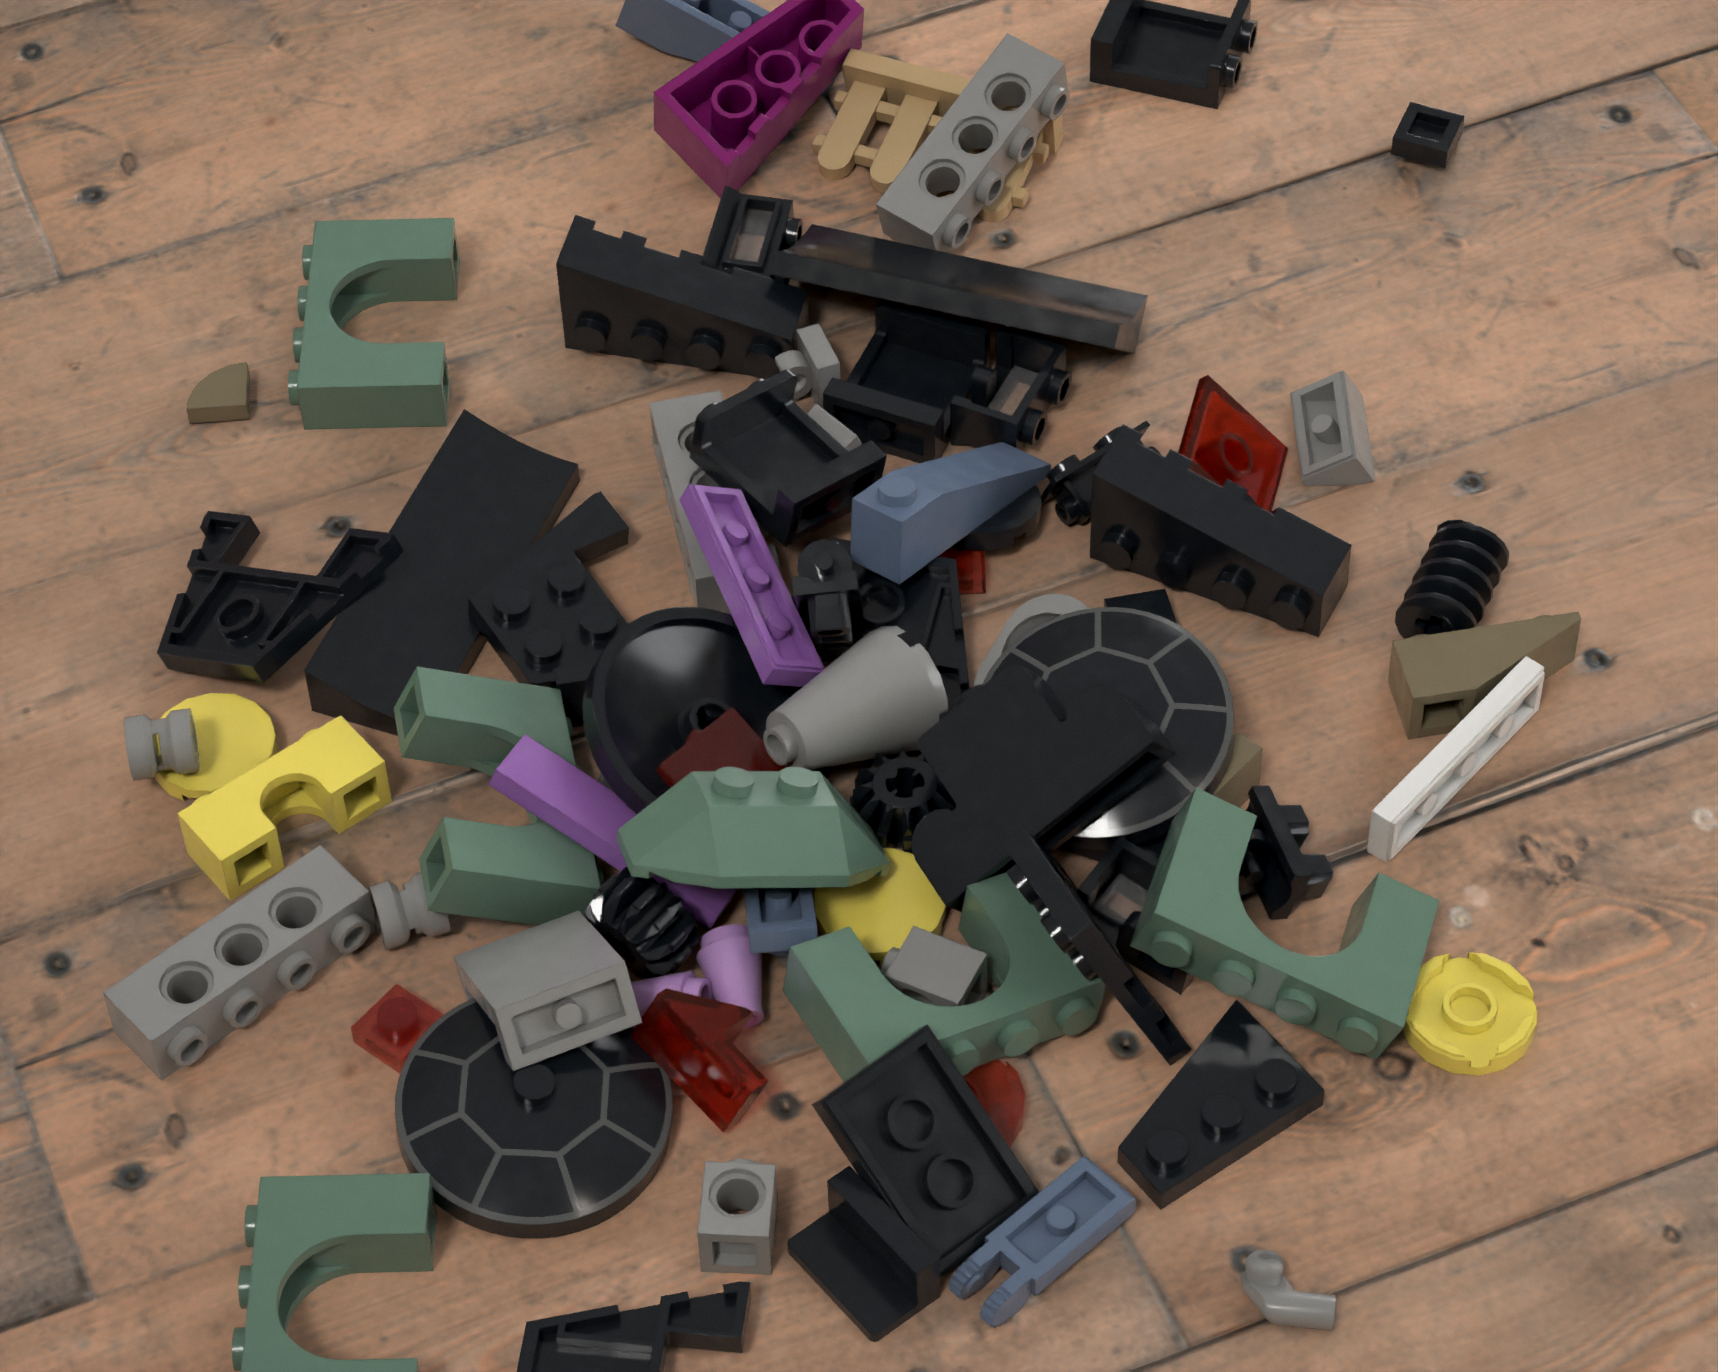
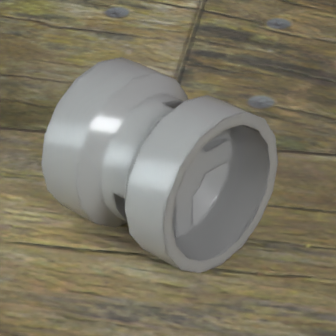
(176, 741)
(403, 911)

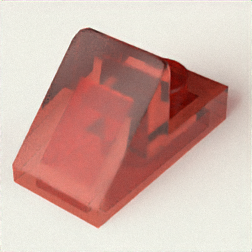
(695, 1047)

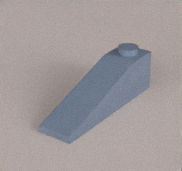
(689, 26)
(934, 504)

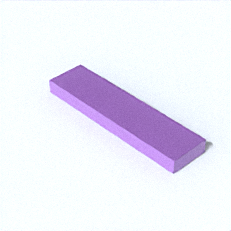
(751, 585)
(587, 815)

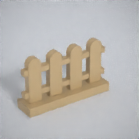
(913, 104)

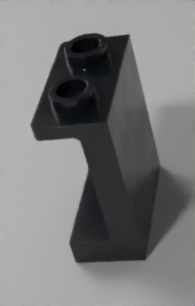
(1171, 50)
(907, 380)
(782, 459)

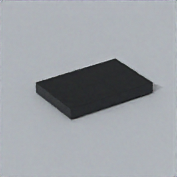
(927, 1147)

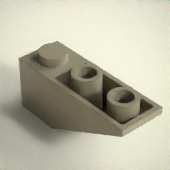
(1449, 673)

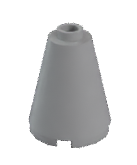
(860, 705)

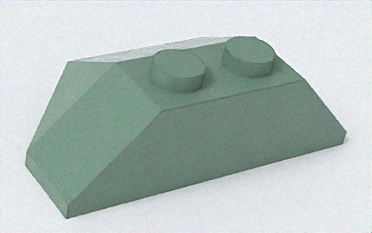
(753, 833)

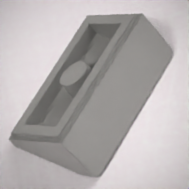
(1332, 433)

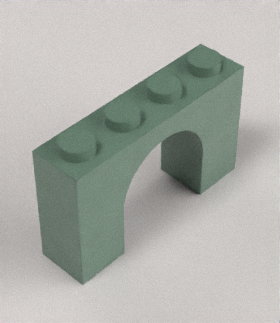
(348, 271)
(484, 867)
(1200, 926)
(862, 1015)
(318, 1231)

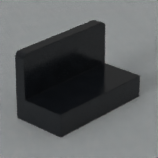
(867, 1258)

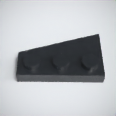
(1217, 1109)

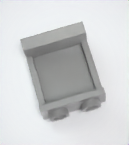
(550, 988)

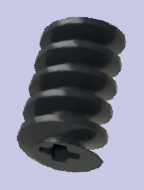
(1453, 580)

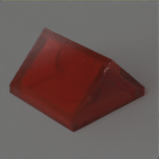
(1232, 444)

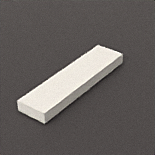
(1455, 760)

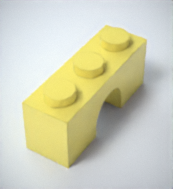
(321, 774)

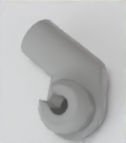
(1279, 1300)

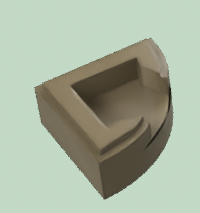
(221, 396)

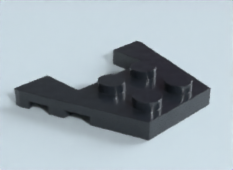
(546, 604)
(925, 608)
(256, 619)
(1080, 935)
(637, 1337)

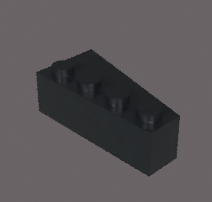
(671, 307)
(1212, 538)

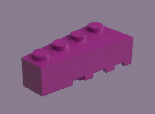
(755, 88)

